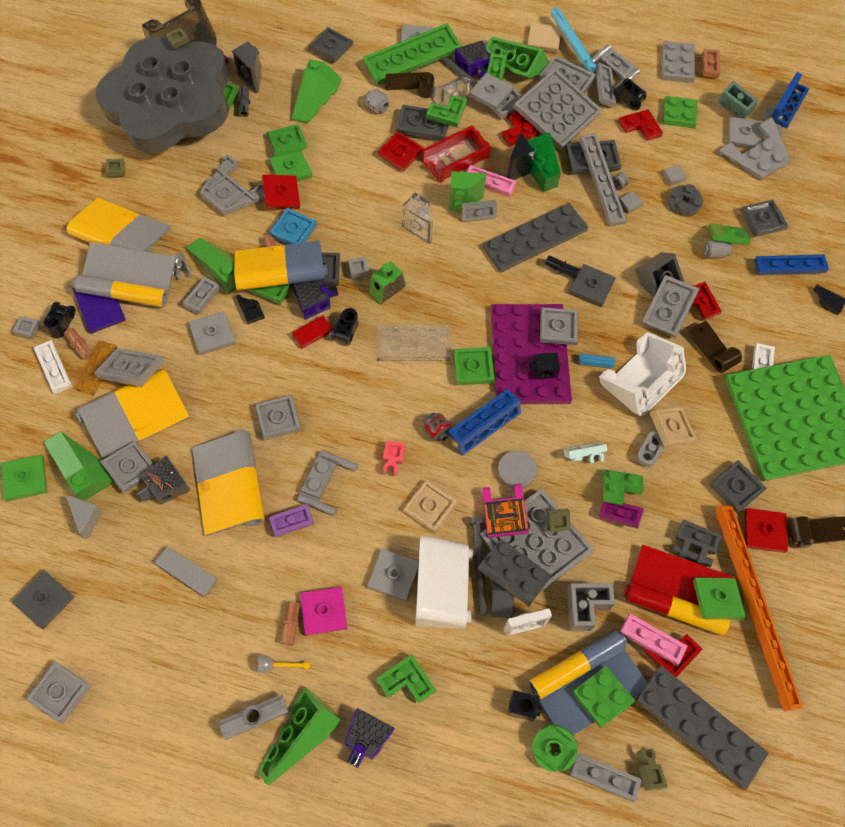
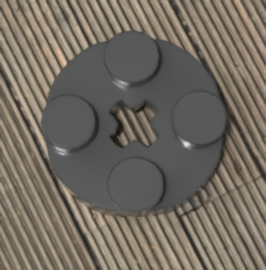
(690, 194)

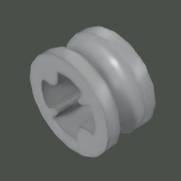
(620, 180)

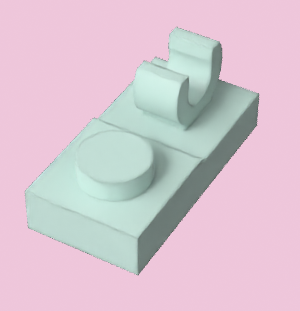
(590, 450)

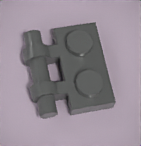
(699, 538)

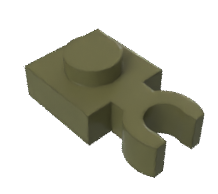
(650, 772)

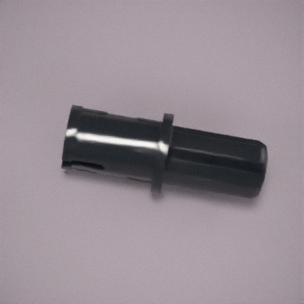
(562, 266)

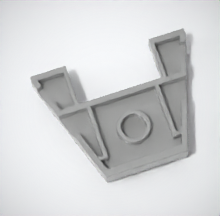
(765, 157)
(226, 193)

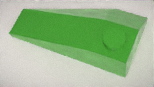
(521, 58)
(216, 261)
(78, 466)

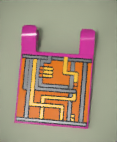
(506, 515)

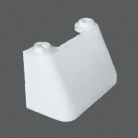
(647, 375)
(443, 584)

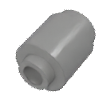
(717, 249)

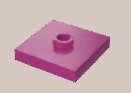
(323, 611)

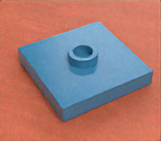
(293, 227)

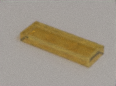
(88, 381)

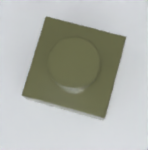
(177, 38)
(115, 167)
(559, 520)

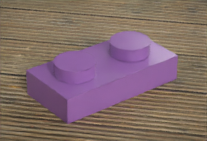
(291, 520)

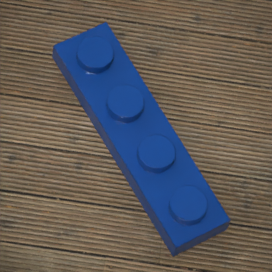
(791, 264)

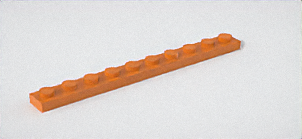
(758, 609)

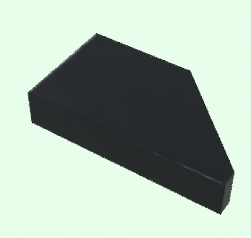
(829, 299)
(250, 309)

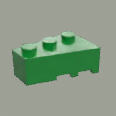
(545, 165)

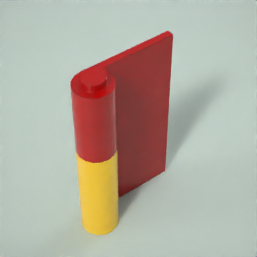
(667, 587)

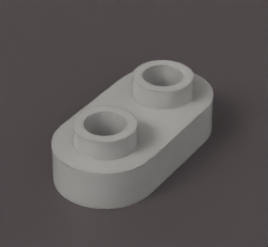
(650, 450)

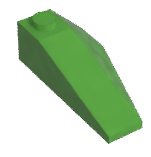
(316, 87)
(307, 727)

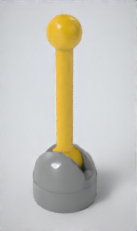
(265, 664)

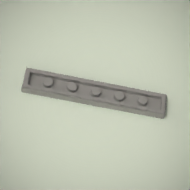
(602, 180)

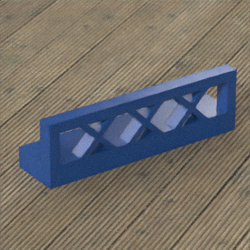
(785, 101)
(485, 421)

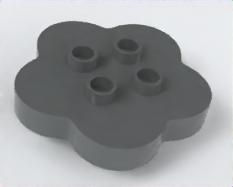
(166, 92)

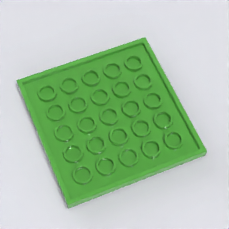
(792, 416)

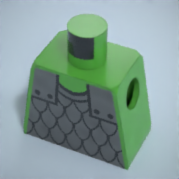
(386, 282)

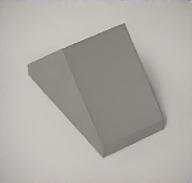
(85, 515)

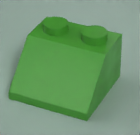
(466, 188)

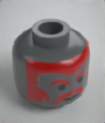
(436, 427)

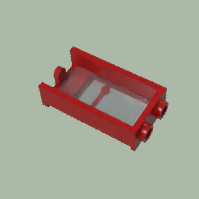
(455, 153)

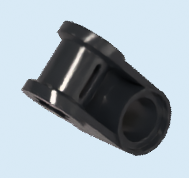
(629, 92)
(59, 319)
(344, 329)

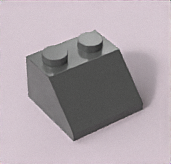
(248, 65)
(653, 271)

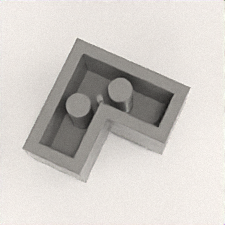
(584, 599)

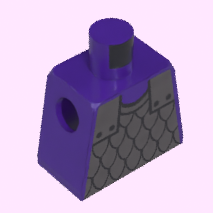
(473, 58)
(314, 297)
(366, 737)

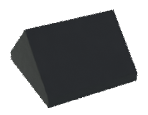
(521, 159)

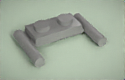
(618, 63)
(319, 479)

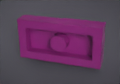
(621, 514)

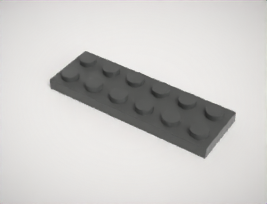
(534, 237)
(702, 727)

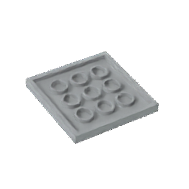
(557, 108)
(550, 550)

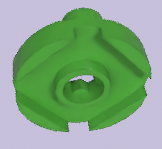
(555, 761)

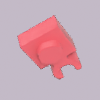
(393, 454)

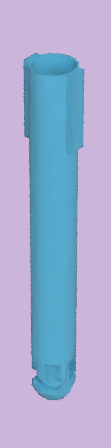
(573, 39)

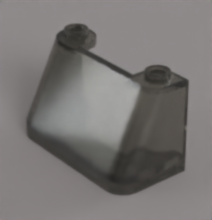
(193, 23)

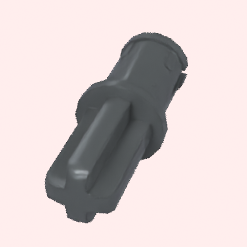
(243, 101)

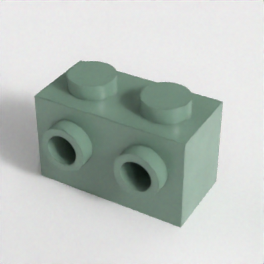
(738, 100)

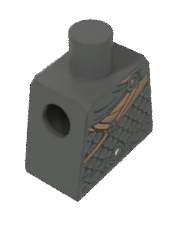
(163, 482)

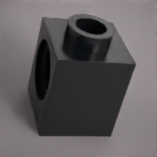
(545, 365)
(515, 710)

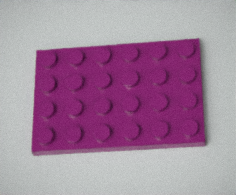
(514, 346)

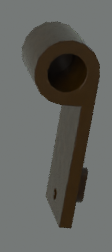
(403, 81)
(714, 349)
(818, 531)

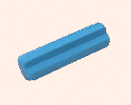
(596, 360)

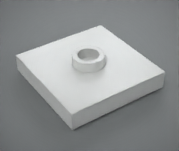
(527, 622)

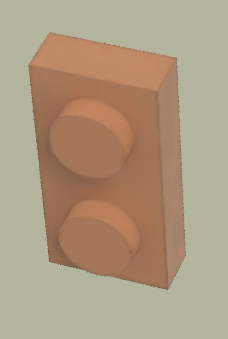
(711, 63)

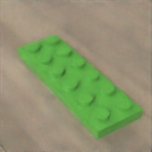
(412, 53)

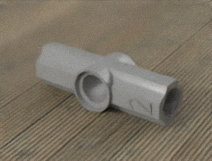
(240, 722)

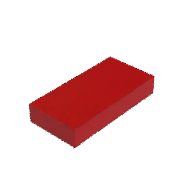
(312, 332)

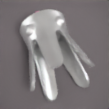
(180, 263)

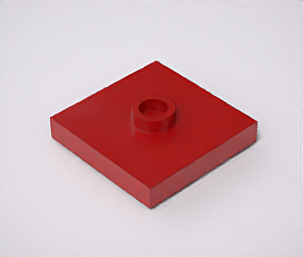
(400, 151)
(280, 191)
(766, 530)

